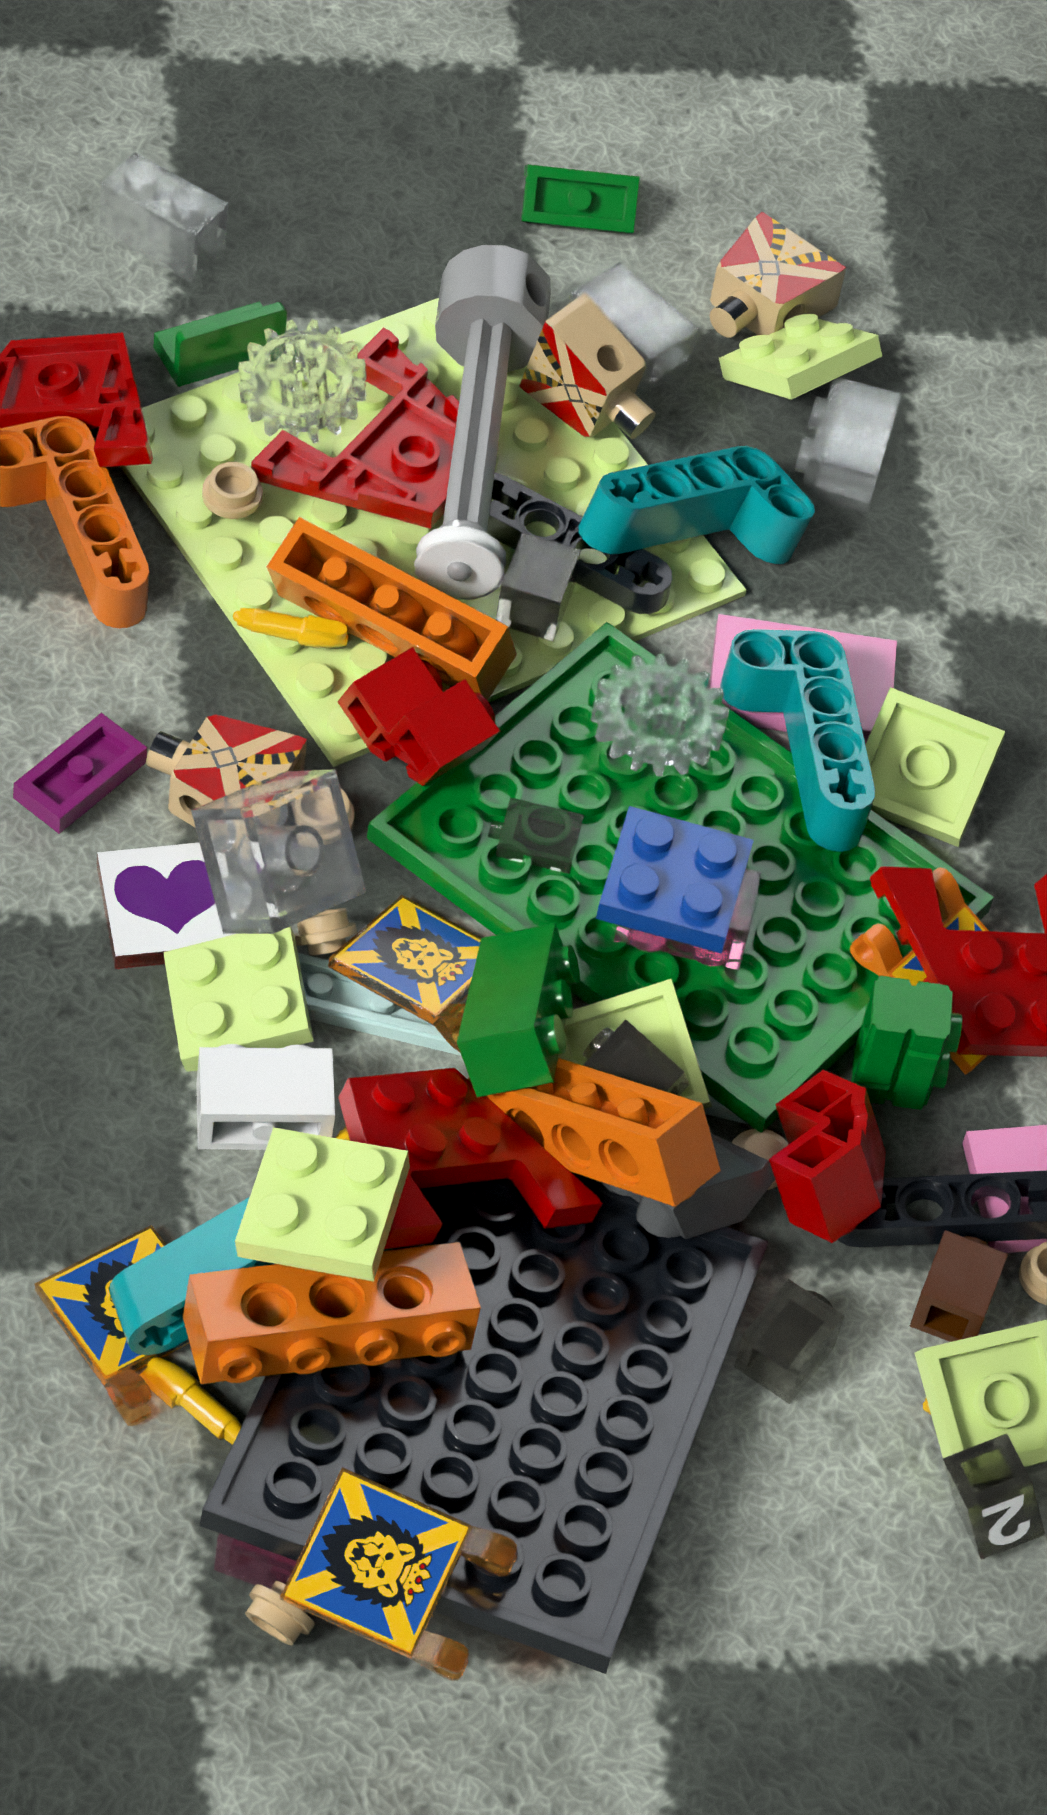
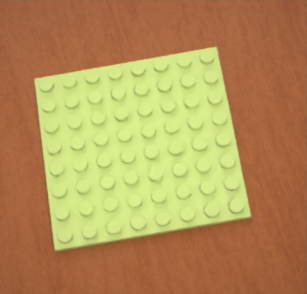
(230, 556)

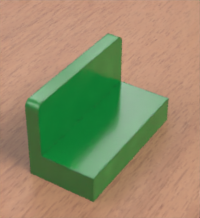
(580, 198)
(217, 341)

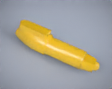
(307, 631)
(180, 1388)

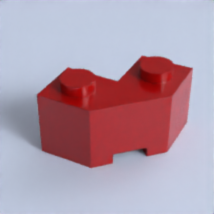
(408, 716)
(833, 1157)

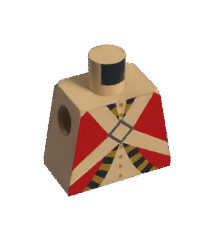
(772, 278)
(587, 372)
(222, 760)

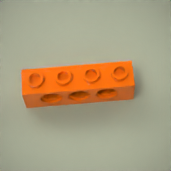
(390, 607)
(617, 1131)
(310, 1320)

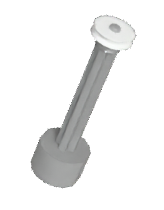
(489, 323)

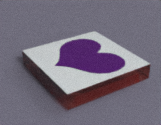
(156, 902)

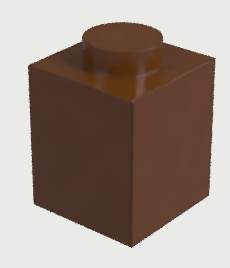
(958, 1288)

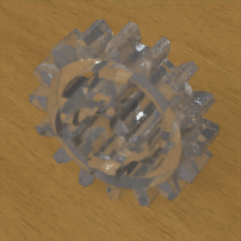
(330, 368)
(659, 715)

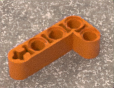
(58, 464)

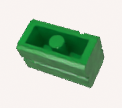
(905, 1041)

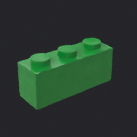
(517, 1009)

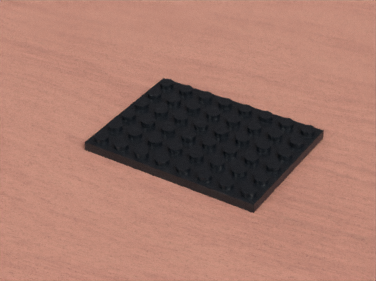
(546, 1431)

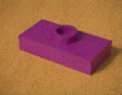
(80, 773)

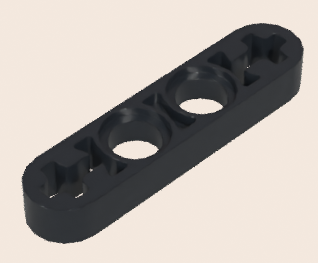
(600, 578)
(956, 1197)

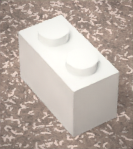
(256, 1089)

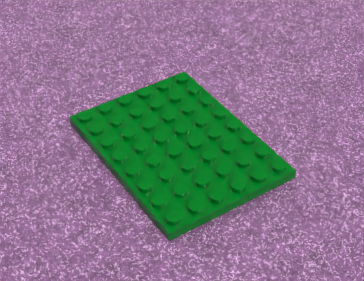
(797, 983)

